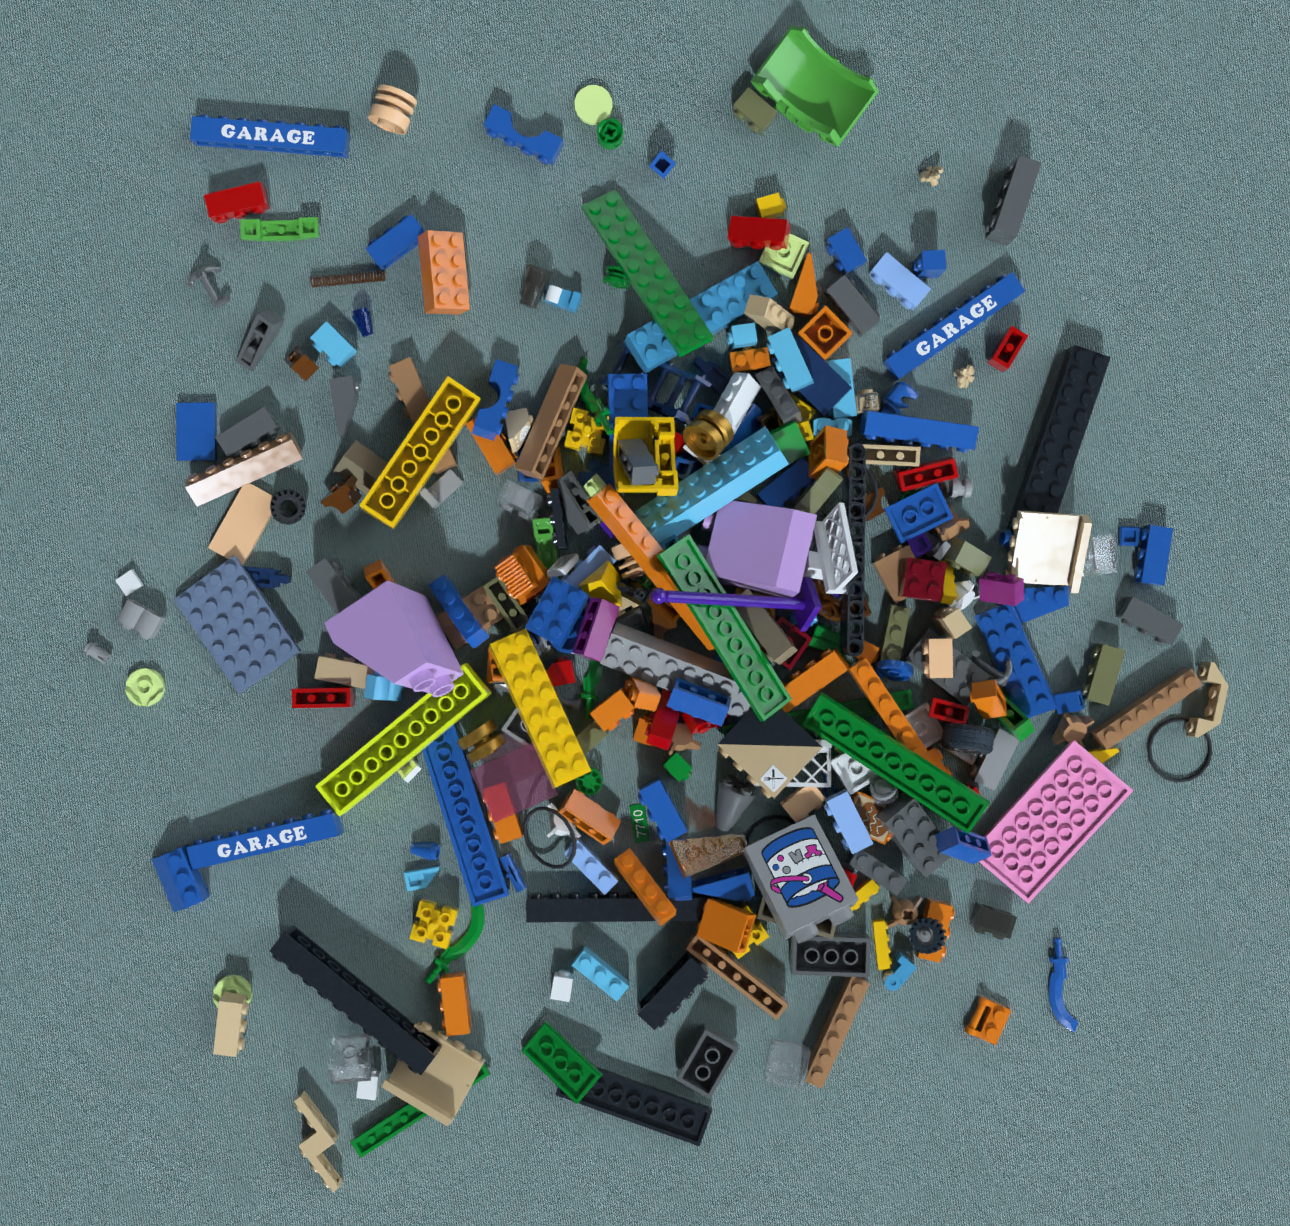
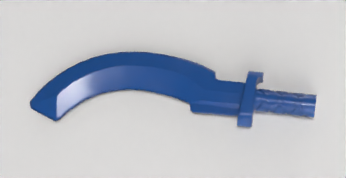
(1056, 987)

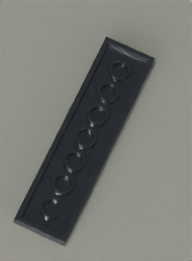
(647, 1107)

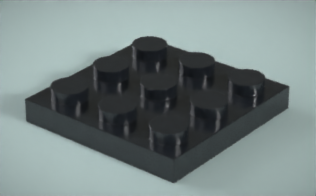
(557, 519)

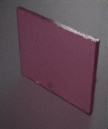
(513, 782)

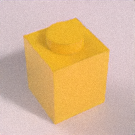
(770, 206)

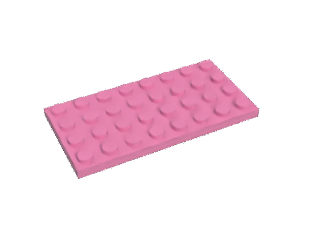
(1052, 820)

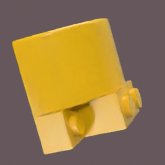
(662, 451)

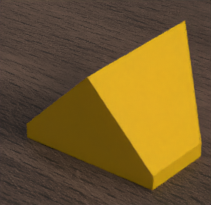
(603, 584)

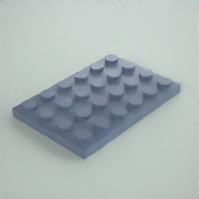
(237, 624)

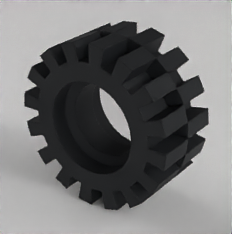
(287, 495)

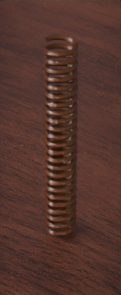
(348, 282)

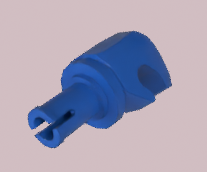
(892, 399)

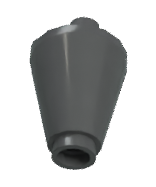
(732, 801)

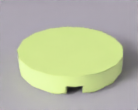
(593, 104)
(145, 687)
(232, 984)

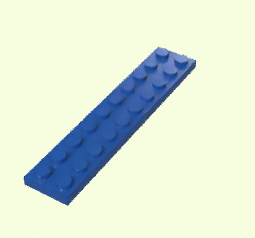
(465, 819)

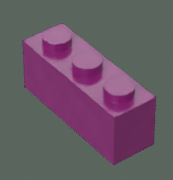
(595, 629)

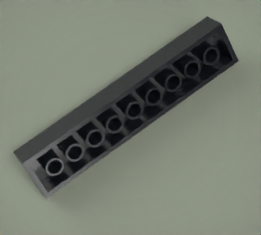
(1061, 432)
(355, 999)

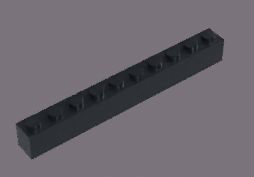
(605, 908)

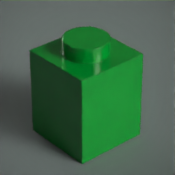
(678, 767)

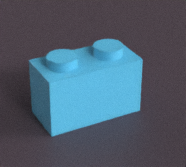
(741, 336)
(333, 344)

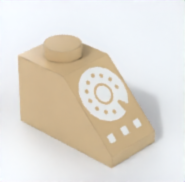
(518, 427)

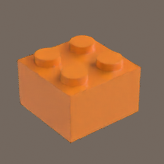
(825, 333)
(828, 450)
(613, 709)

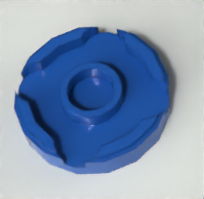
(894, 670)

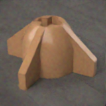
(951, 528)
(1071, 728)
(683, 739)
(904, 911)

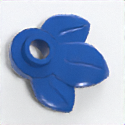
(594, 467)

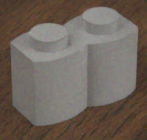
(141, 619)

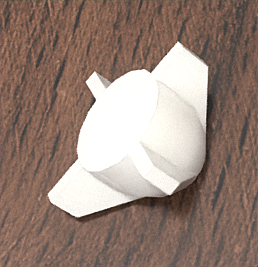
(965, 594)
(558, 826)

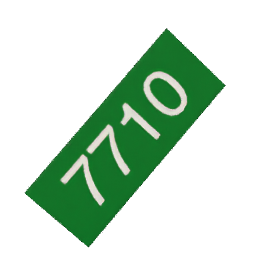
(639, 823)

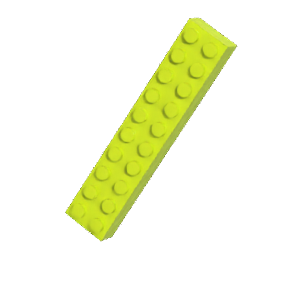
(401, 742)

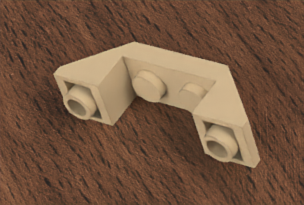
(1209, 673)

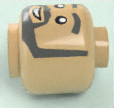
(867, 400)

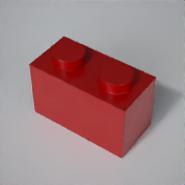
(1007, 349)

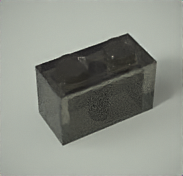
(993, 921)

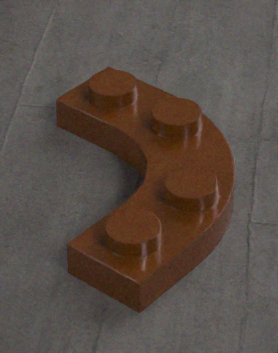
(831, 607)

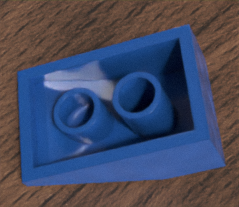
(730, 885)

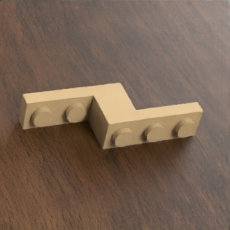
(318, 1141)

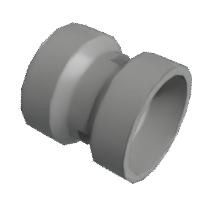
(960, 488)

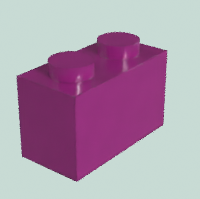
(1001, 588)

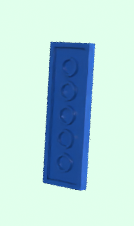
(625, 399)
(1008, 640)

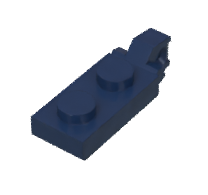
(714, 374)
(267, 577)

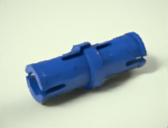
(512, 870)

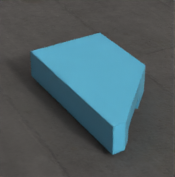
(419, 878)

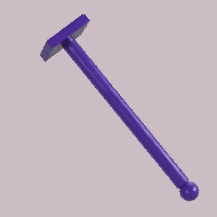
(804, 604)

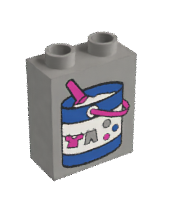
(801, 879)

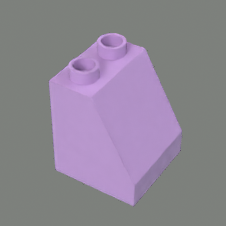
(759, 547)
(398, 638)

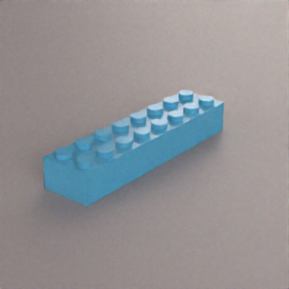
(716, 306)

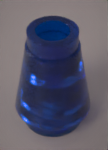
(363, 320)

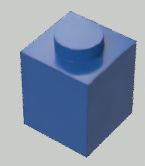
(661, 163)
(1069, 701)

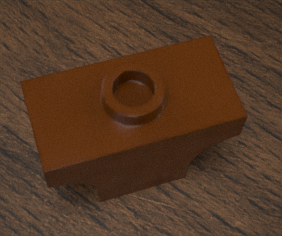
(301, 363)
(342, 495)
(868, 502)
(659, 624)

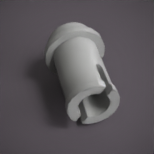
(97, 653)

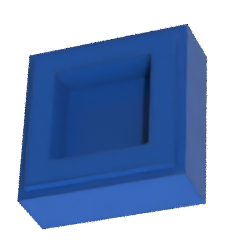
(1128, 536)

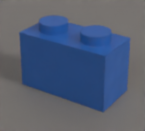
(845, 251)
(929, 264)

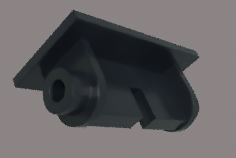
(634, 591)

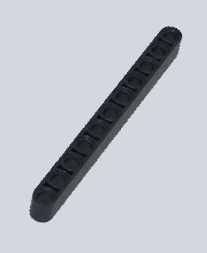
(858, 541)

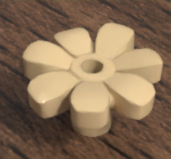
(931, 175)
(964, 376)

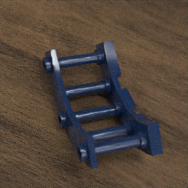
(666, 409)

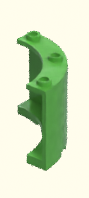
(813, 87)

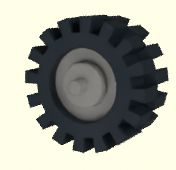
(927, 935)

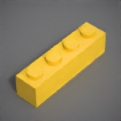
(949, 587)
(864, 891)
(880, 944)

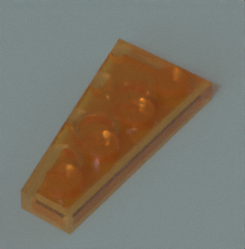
(706, 852)

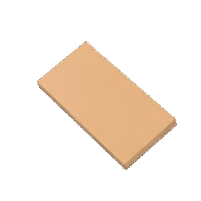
(243, 523)

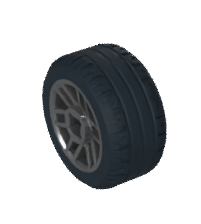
(968, 738)

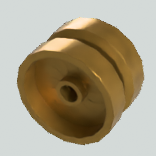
(708, 434)
(482, 742)

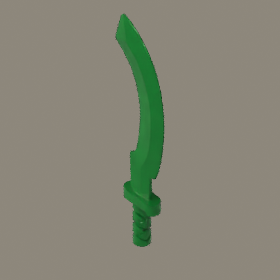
(592, 403)
(592, 679)
(462, 946)

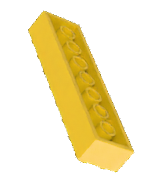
(420, 453)
(539, 708)

